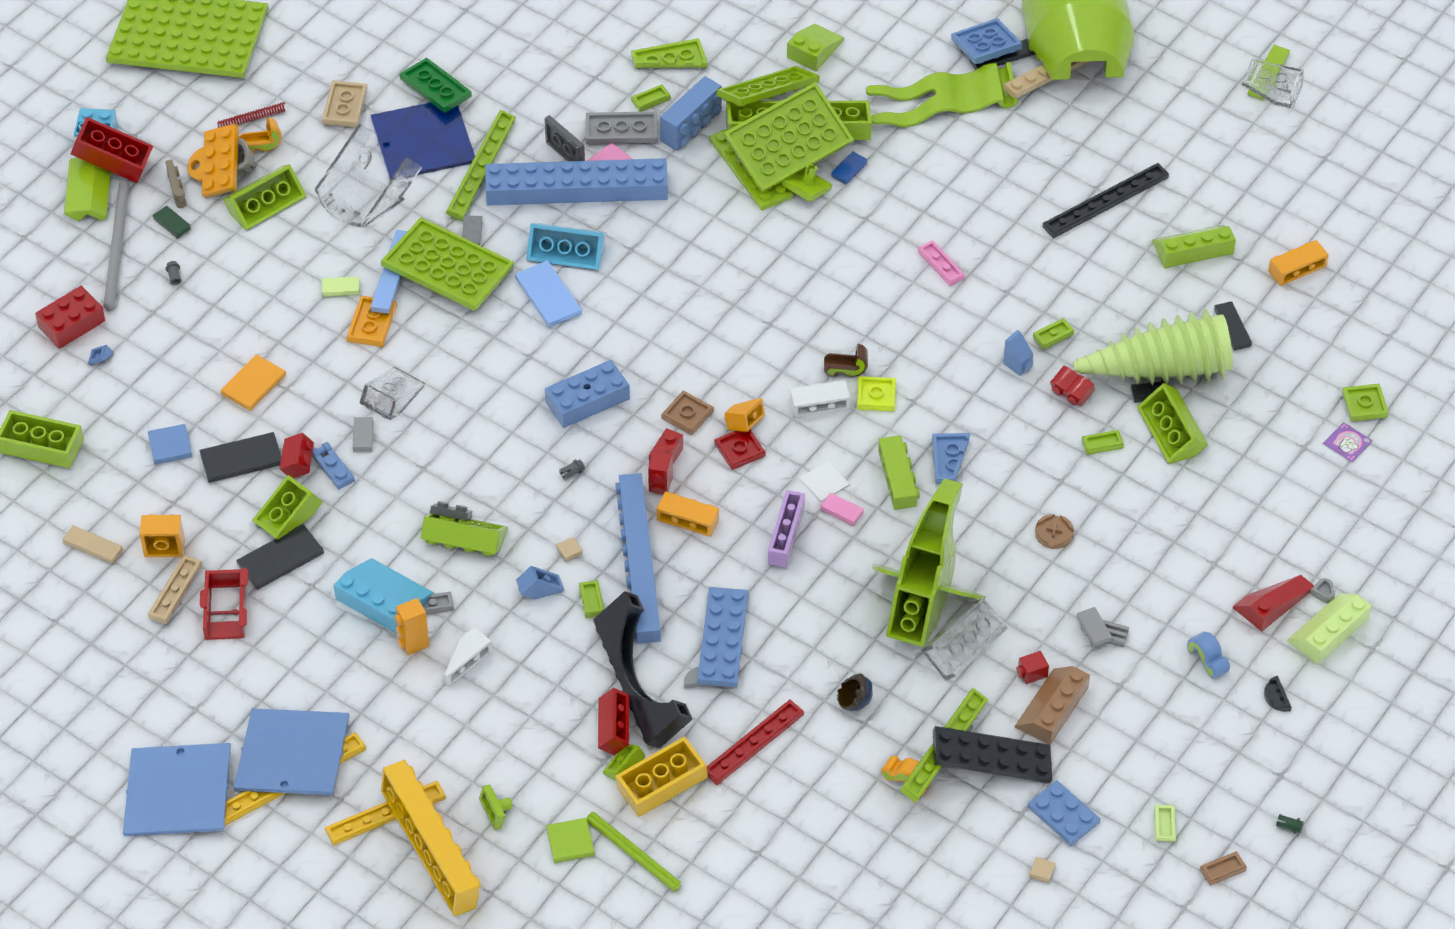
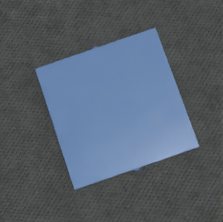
(292, 751)
(177, 789)

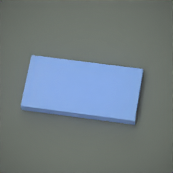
(548, 293)

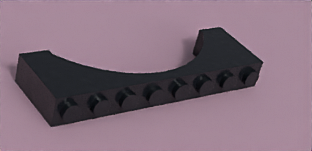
(617, 631)

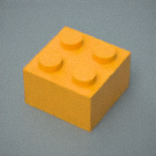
(162, 535)

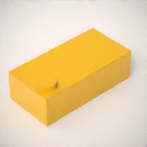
(661, 776)

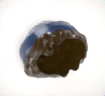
(855, 692)

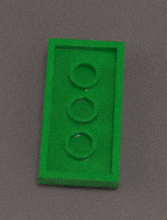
(435, 85)

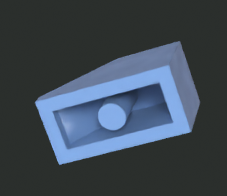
(1017, 354)
(539, 583)

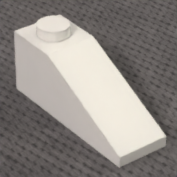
(469, 652)

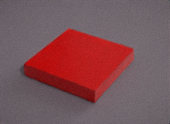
(739, 448)

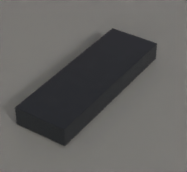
(1238, 334)

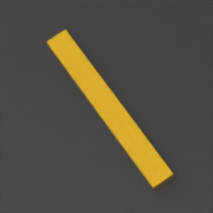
(250, 800)

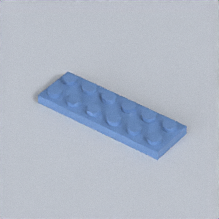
(722, 637)

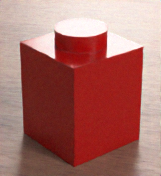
(1033, 667)

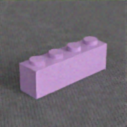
(786, 529)

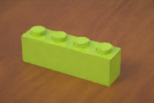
(897, 472)

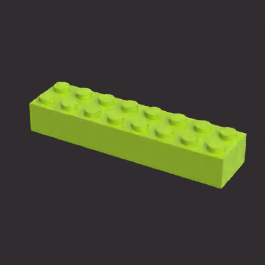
(853, 114)

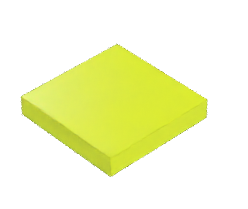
(876, 393)

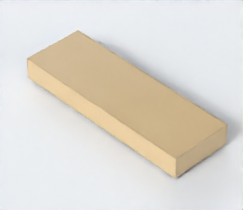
(92, 544)

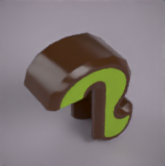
(847, 364)

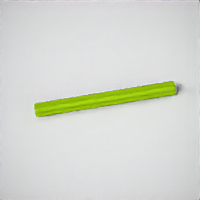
(634, 851)

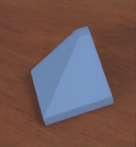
(100, 354)

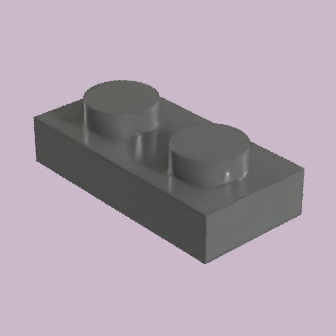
(457, 512)

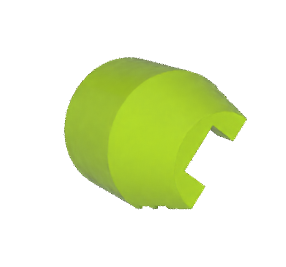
(1079, 33)

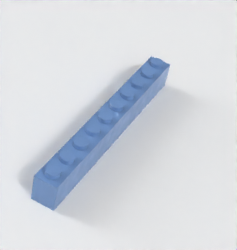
(638, 554)

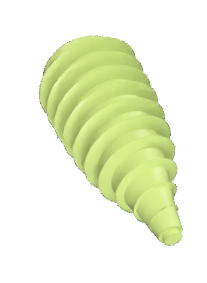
(1166, 352)

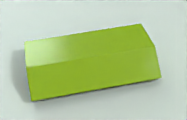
(86, 190)

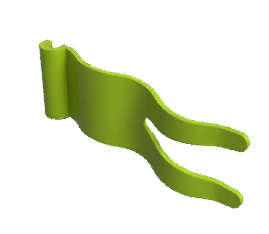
(952, 93)

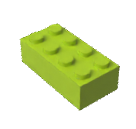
(40, 439)

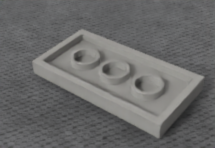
(621, 127)

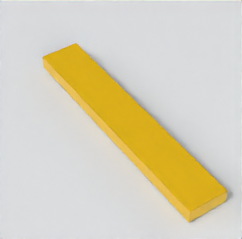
(373, 817)

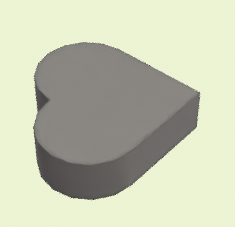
(1323, 590)

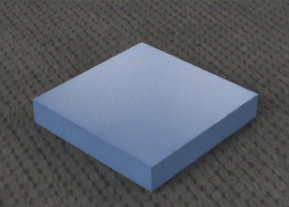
(169, 444)

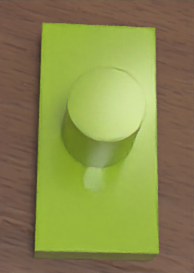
(494, 807)

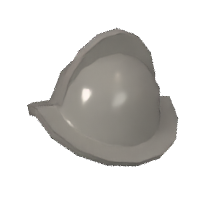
(245, 157)

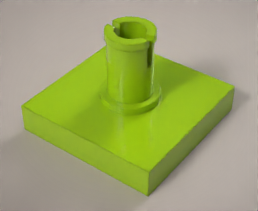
(807, 184)

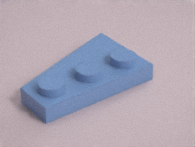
(948, 454)

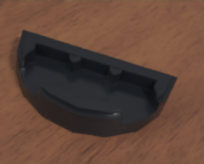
(1276, 696)

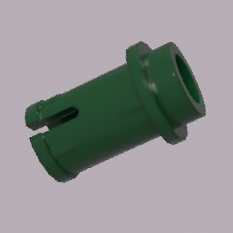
(1291, 824)

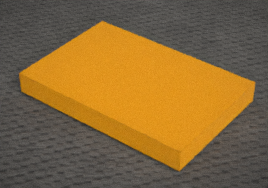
(369, 326)
(253, 382)

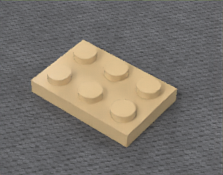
(344, 103)

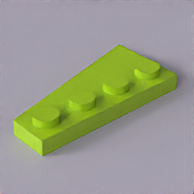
(672, 55)

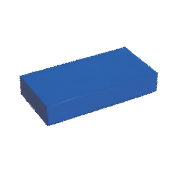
(849, 167)

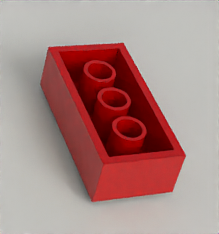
(111, 149)

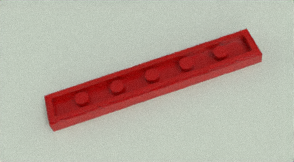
(754, 742)

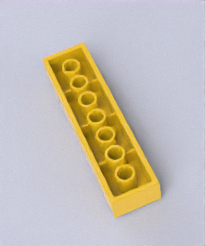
(430, 838)

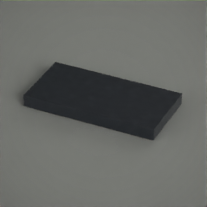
(241, 457)
(280, 556)

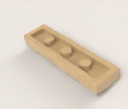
(175, 589)

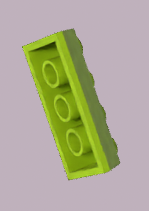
(265, 197)
(1195, 245)
(1172, 424)
(467, 534)

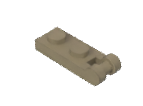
(176, 184)

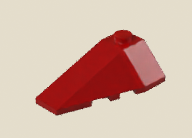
(1270, 603)

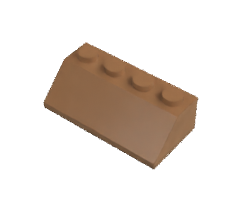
(1054, 703)

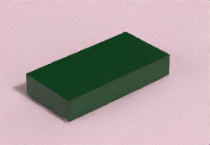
(171, 221)

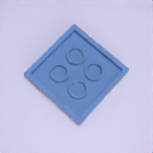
(986, 41)

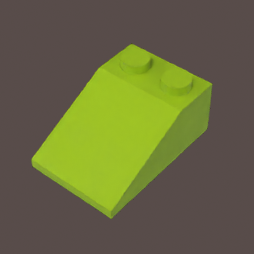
(813, 46)
(287, 508)

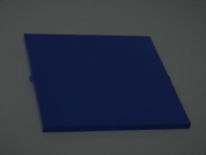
(424, 136)

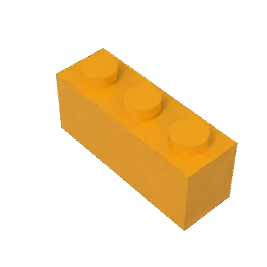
(1298, 262)
(688, 514)
(411, 626)

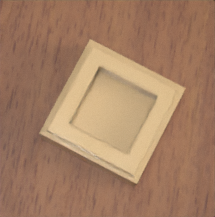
(569, 549)
(1042, 869)

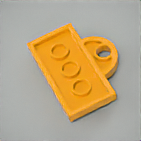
(217, 161)

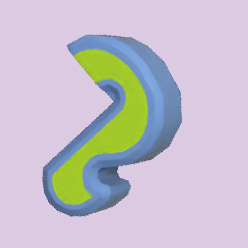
(1210, 653)

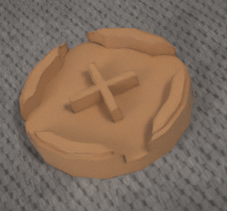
(1054, 531)

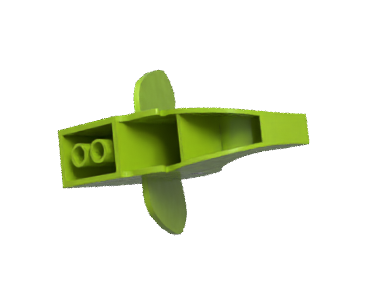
(926, 570)

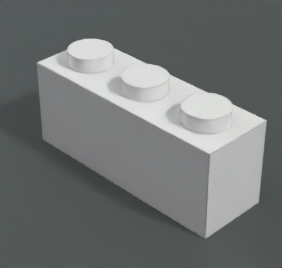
(819, 398)

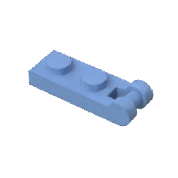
(333, 466)

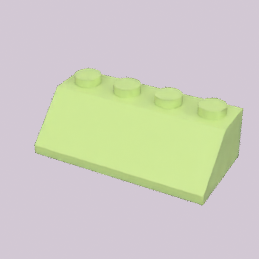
(1331, 626)

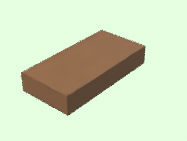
(1223, 868)

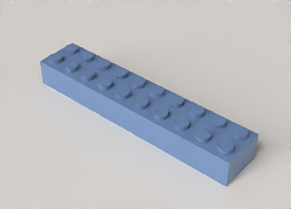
(576, 181)

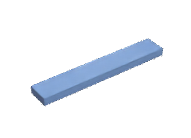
(387, 284)

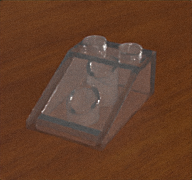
(1274, 82)
(390, 393)

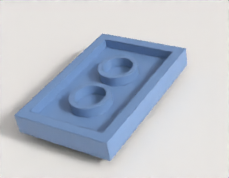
(1063, 813)

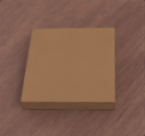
(687, 412)

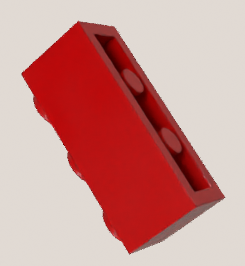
(613, 721)

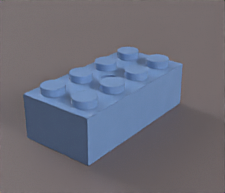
(690, 113)
(587, 393)

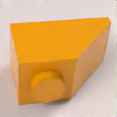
(744, 415)

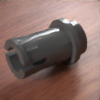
(173, 271)
(572, 469)

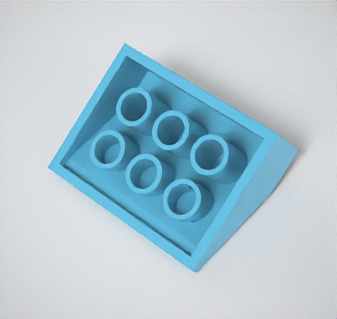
(377, 591)

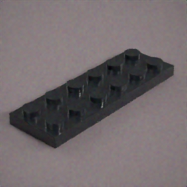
(992, 754)

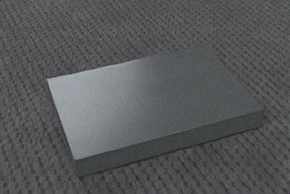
(563, 141)

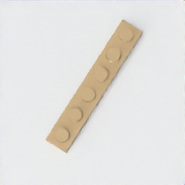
(1032, 80)

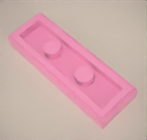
(941, 263)

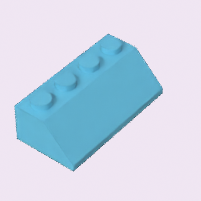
(565, 245)

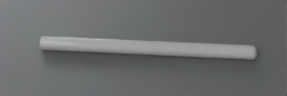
(116, 245)

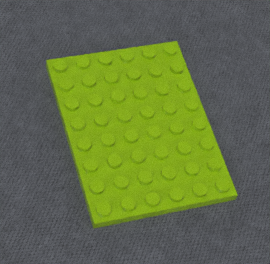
(189, 35)

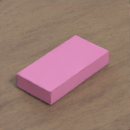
(842, 509)

